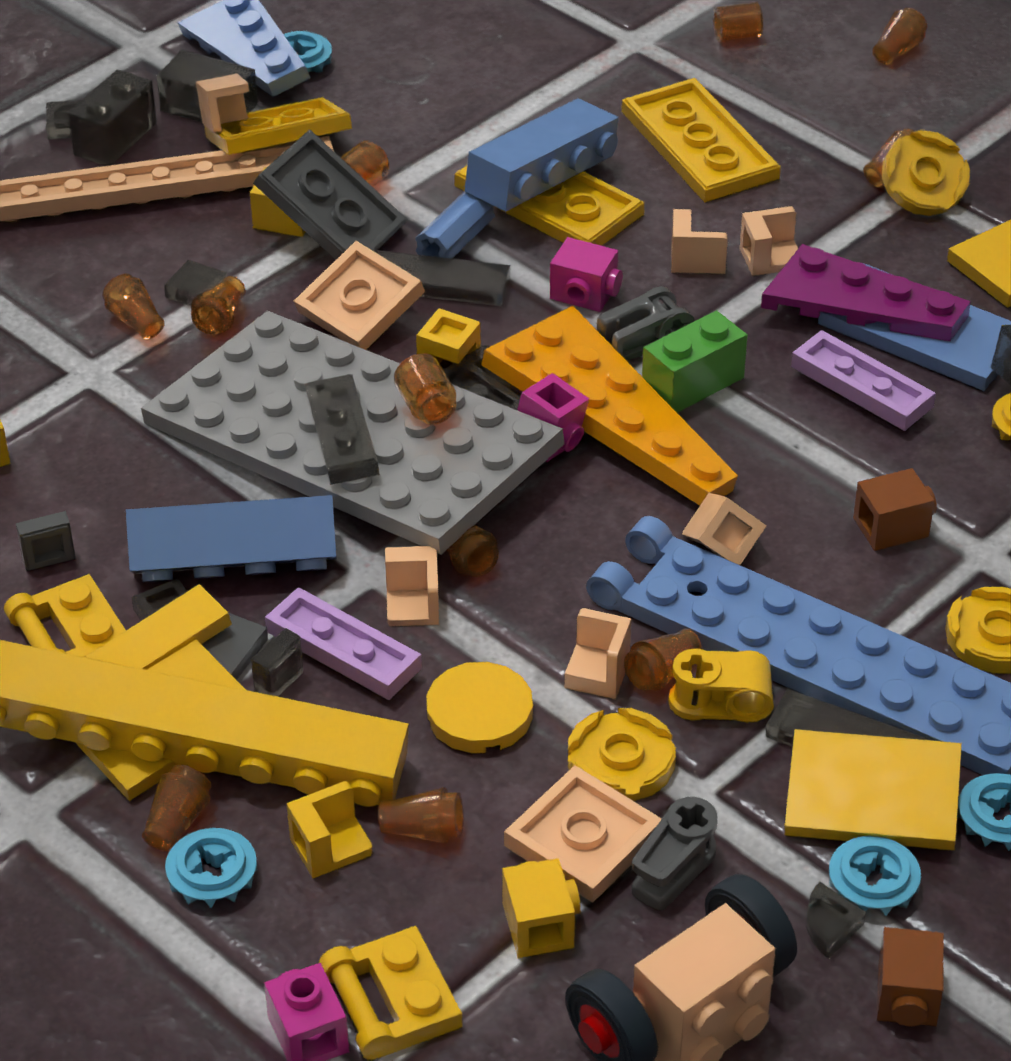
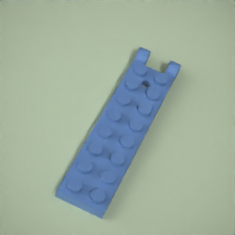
(812, 645)

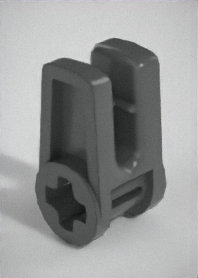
(642, 321)
(675, 852)

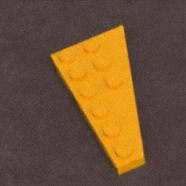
(621, 406)

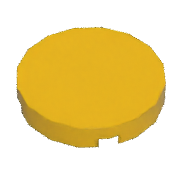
(925, 173)
(981, 629)
(479, 706)
(624, 751)

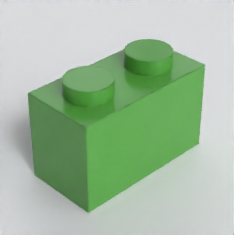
(695, 360)

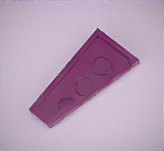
(865, 295)

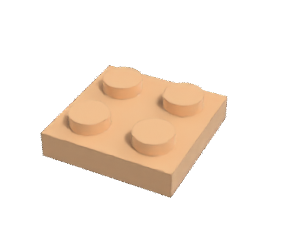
(359, 296)
(585, 827)

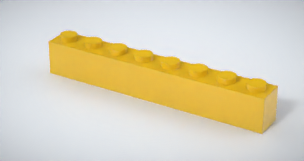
(199, 724)

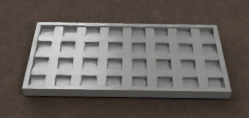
(432, 480)

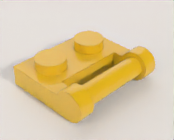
(77, 611)
(408, 984)

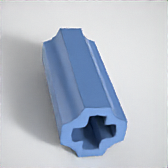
(455, 227)

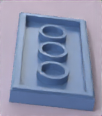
(963, 358)

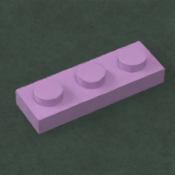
(863, 380)
(345, 643)

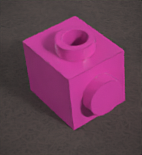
(584, 274)
(558, 405)
(306, 1015)

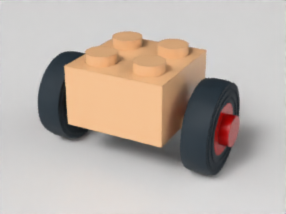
(694, 990)

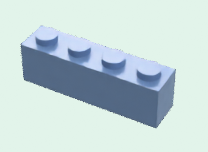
(541, 154)
(231, 535)

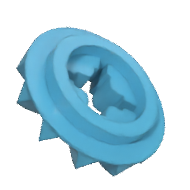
(312, 49)
(979, 802)
(220, 849)
(859, 857)

